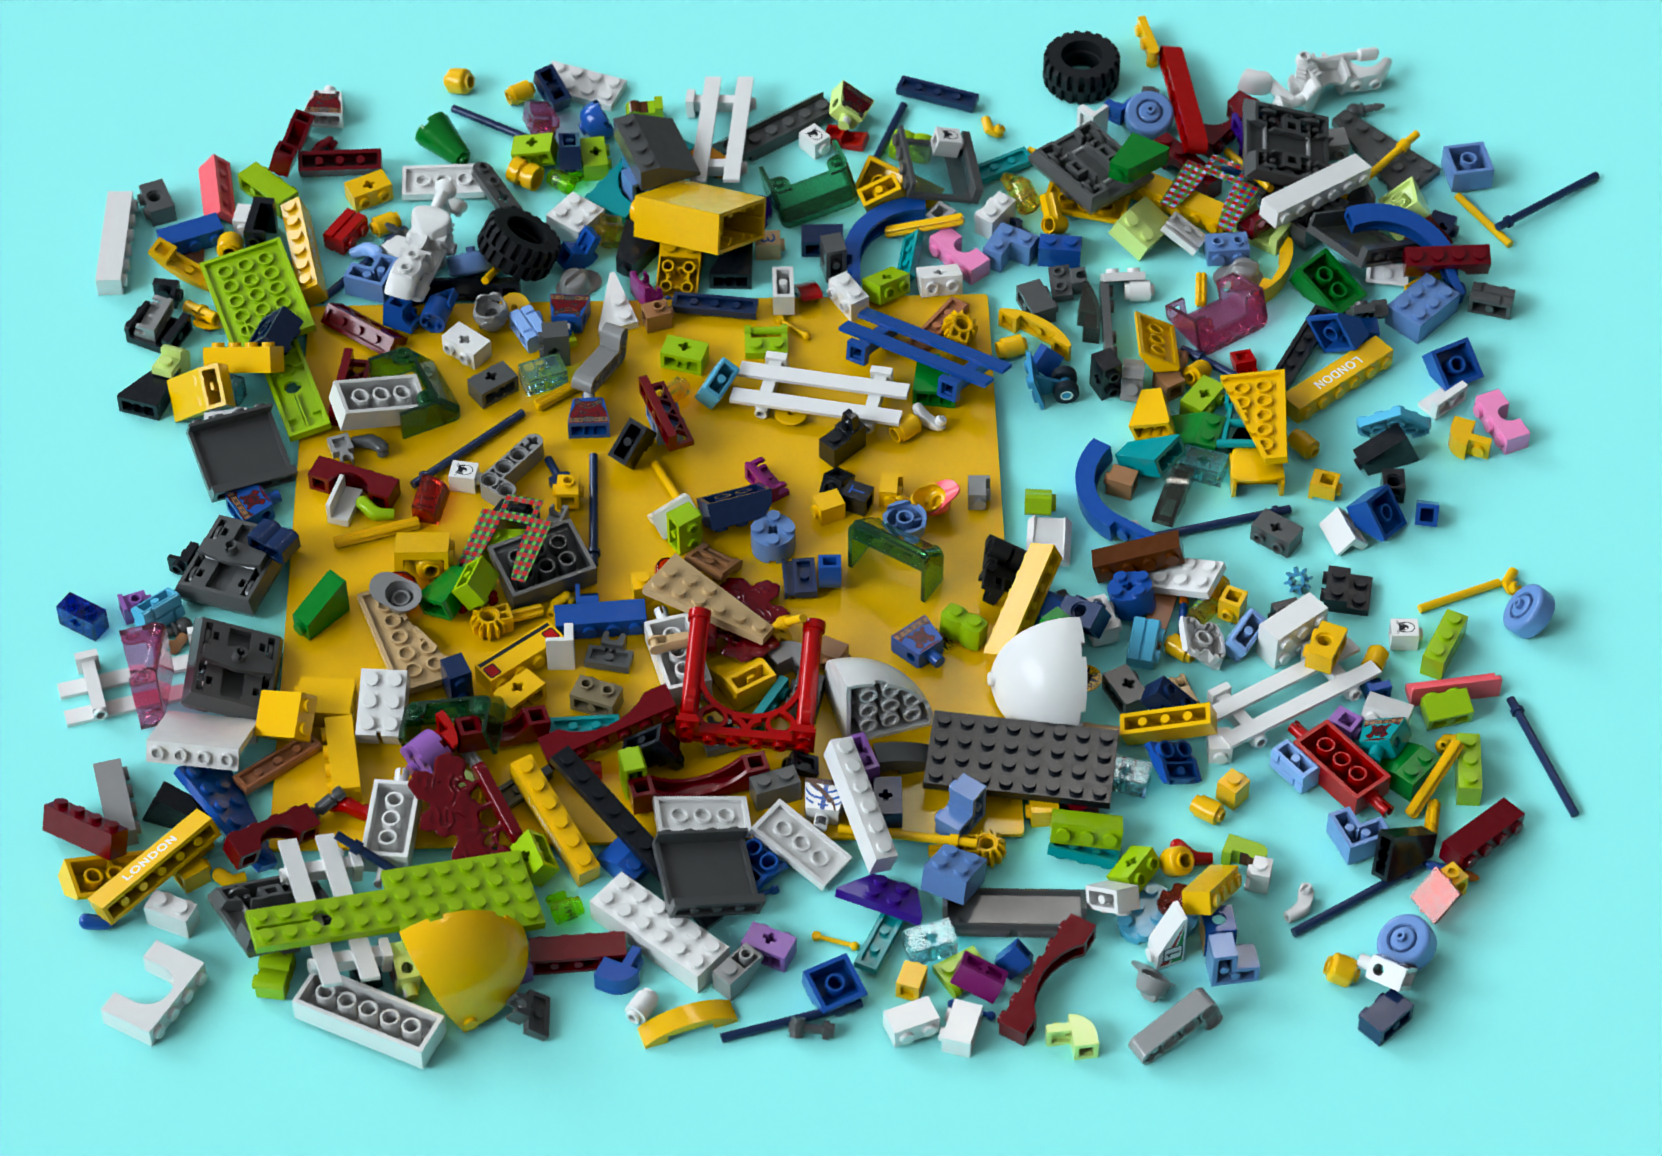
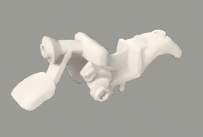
(1317, 72)
(429, 244)

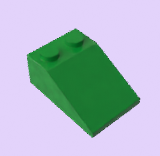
(1327, 283)
(1200, 429)
(1409, 769)

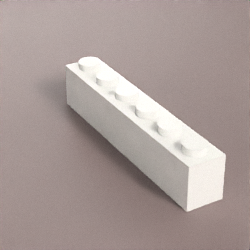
(1315, 190)
(115, 243)
(860, 805)

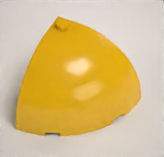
(469, 962)

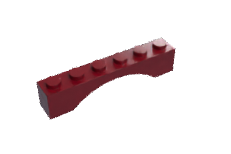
(653, 708)
(721, 782)
(1071, 942)

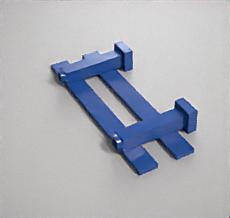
(888, 327)

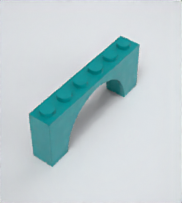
(608, 193)

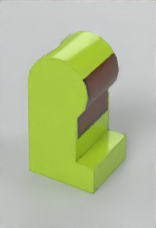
(650, 108)
(1241, 851)

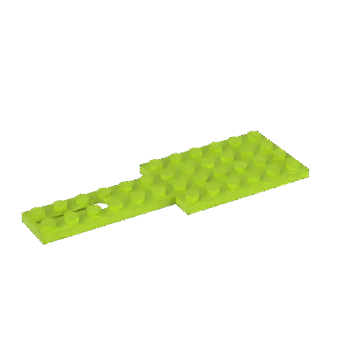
(244, 291)
(409, 896)

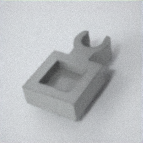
(341, 447)

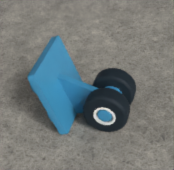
(1062, 383)

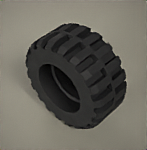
(1081, 84)
(519, 244)

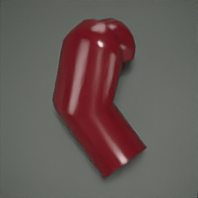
(326, 142)

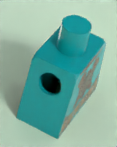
(1384, 737)

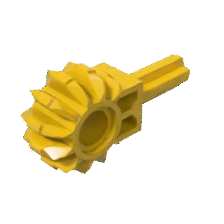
(960, 329)
(499, 619)
(990, 847)

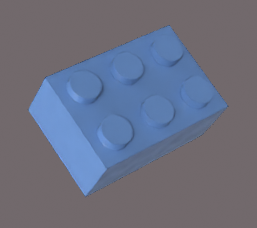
(1422, 308)

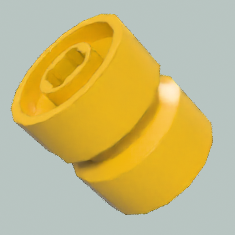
(525, 173)

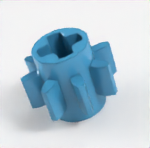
(1292, 581)

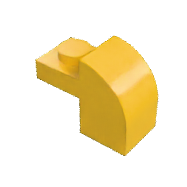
(1464, 441)

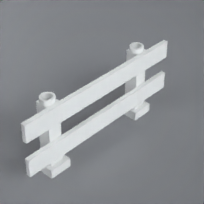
(708, 105)
(777, 370)
(94, 683)
(1254, 729)
(335, 869)

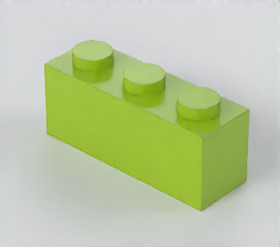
(262, 183)
(1443, 644)
(1468, 770)
(1086, 829)

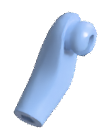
(365, 249)

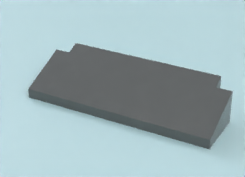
(1014, 912)

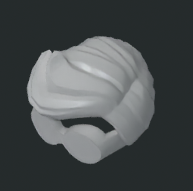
(490, 314)

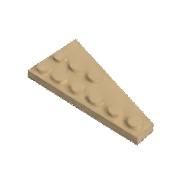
(686, 587)
(402, 644)

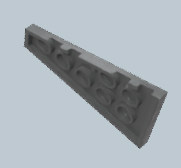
(1375, 145)

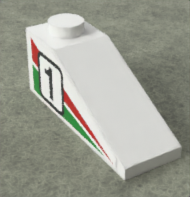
(1168, 939)

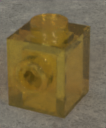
(610, 230)

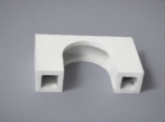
(150, 1021)

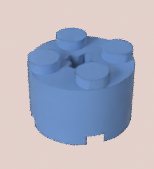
(773, 537)

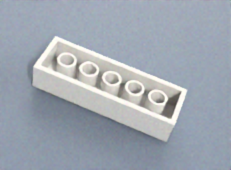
(670, 943)
(371, 1018)

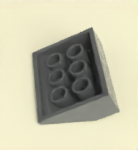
(654, 150)
(557, 568)

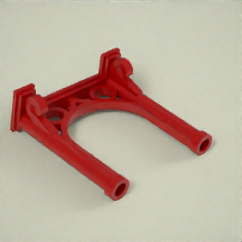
(690, 723)

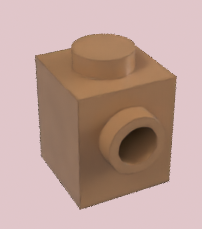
(657, 315)
(1171, 383)
(1121, 482)
(832, 649)

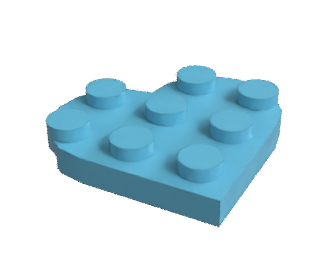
(1409, 421)
(1142, 922)

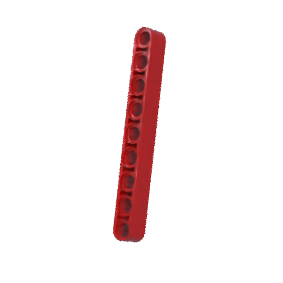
(1183, 99)

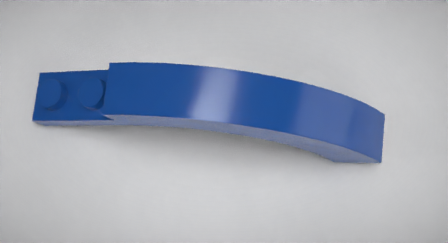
(1406, 223)
(872, 226)
(1090, 467)

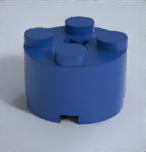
(1131, 594)

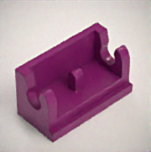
(642, 289)
(764, 476)
(979, 977)

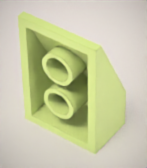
(1409, 197)
(1140, 228)

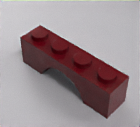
(1221, 134)
(294, 140)
(1209, 184)
(1425, 259)
(380, 488)
(521, 729)
(244, 846)

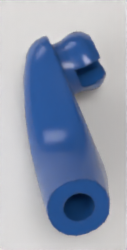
(94, 922)

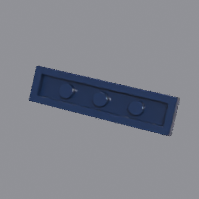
(937, 94)
(715, 305)

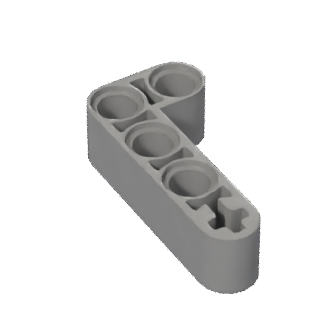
(603, 360)
(509, 469)
(1175, 1025)

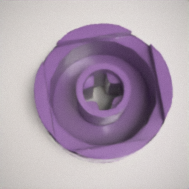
(422, 751)

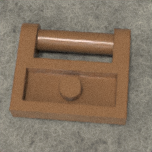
(712, 562)

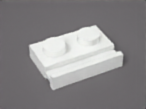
(1183, 233)
(1114, 275)

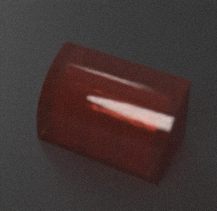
(430, 499)

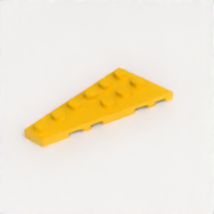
(1263, 410)

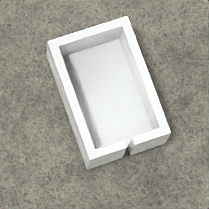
(1288, 629)
(381, 705)

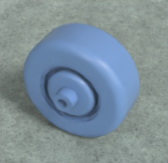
(1149, 114)
(468, 263)
(1529, 611)
(1408, 940)

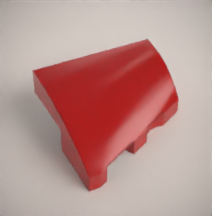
(446, 731)

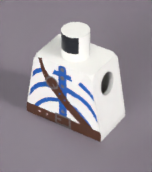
(822, 803)

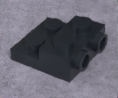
(1346, 591)

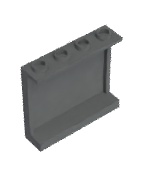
(1361, 248)
(240, 451)
(706, 873)

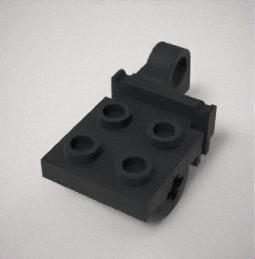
(999, 568)

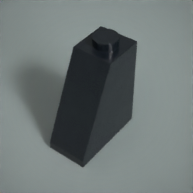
(634, 252)
(733, 269)
(146, 396)
(1385, 450)
(170, 806)
(1401, 851)

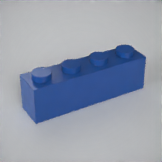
(594, 618)

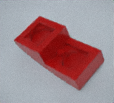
(848, 140)
(808, 291)
(1243, 361)

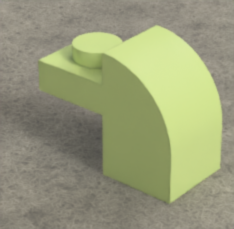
(172, 360)
(1078, 1032)

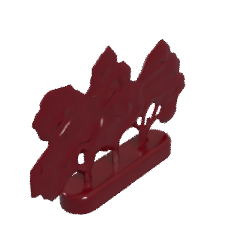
(756, 599)
(456, 812)

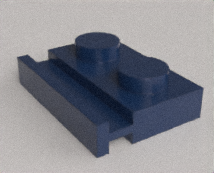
(799, 578)

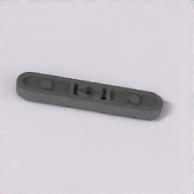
(493, 186)
(1106, 309)

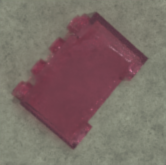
(1224, 321)
(150, 670)

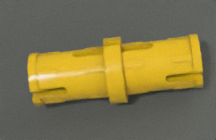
(201, 312)

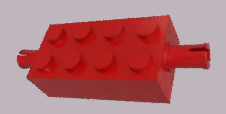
(1344, 768)

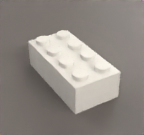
(373, 400)

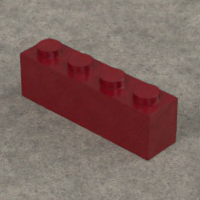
(339, 162)
(85, 829)
(1482, 835)
(575, 952)

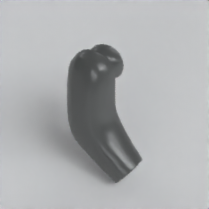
(371, 442)

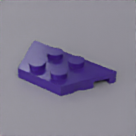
(884, 896)

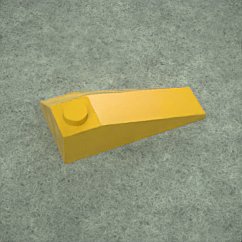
(875, 169)
(85, 875)

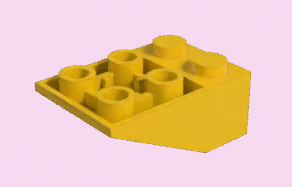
(684, 272)
(201, 391)
(742, 682)

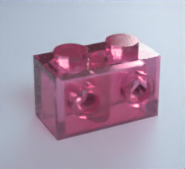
(540, 117)

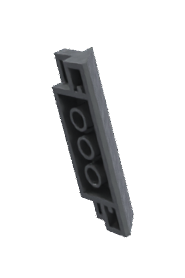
(781, 127)

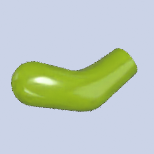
(372, 511)

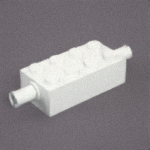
(671, 664)
(391, 823)

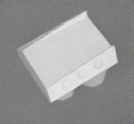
(1051, 531)
(1202, 641)

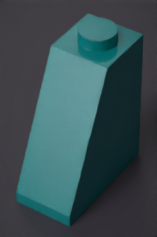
(1153, 455)

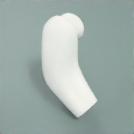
(928, 420)
(1303, 904)

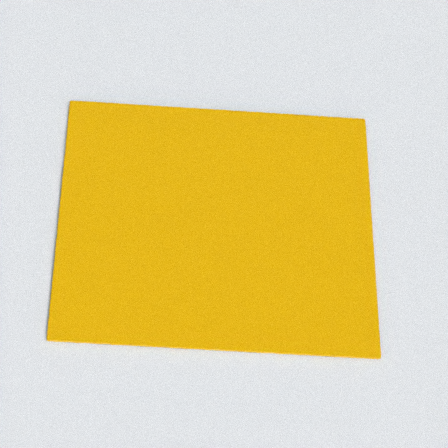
(870, 607)

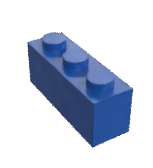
(194, 233)

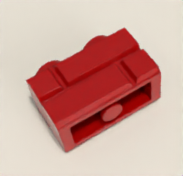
(345, 231)

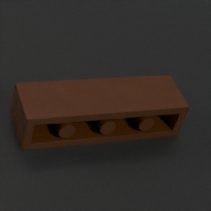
(1138, 555)

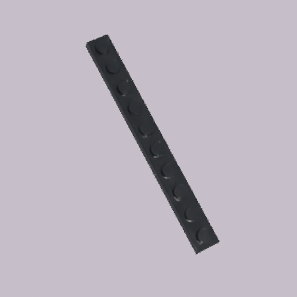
(1293, 358)
(613, 814)

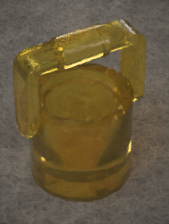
(1023, 191)

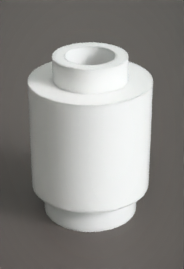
(1138, 290)
(641, 1006)

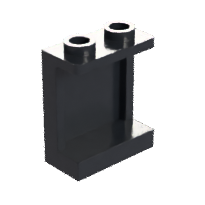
(260, 220)
(173, 333)

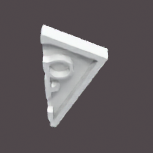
(616, 306)

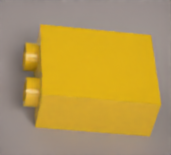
(699, 217)

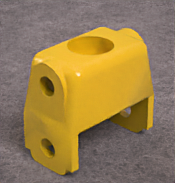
(1248, 468)

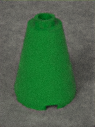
(443, 139)

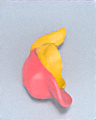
(934, 497)

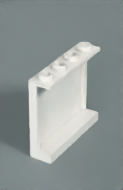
(200, 740)

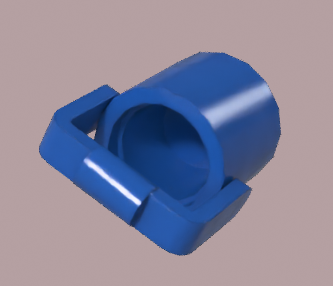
(438, 310)

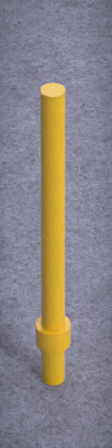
(1401, 147)
(953, 839)

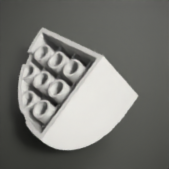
(1042, 674)
(874, 698)

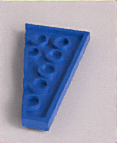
(224, 804)

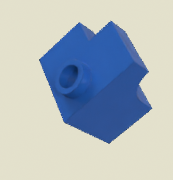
(400, 315)

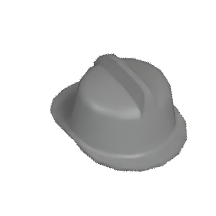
(1243, 267)
(578, 282)
(395, 592)
(1151, 982)

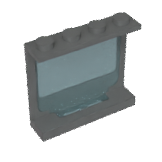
(938, 176)

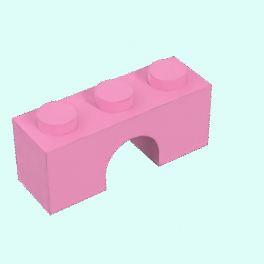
(947, 247)
(1507, 434)

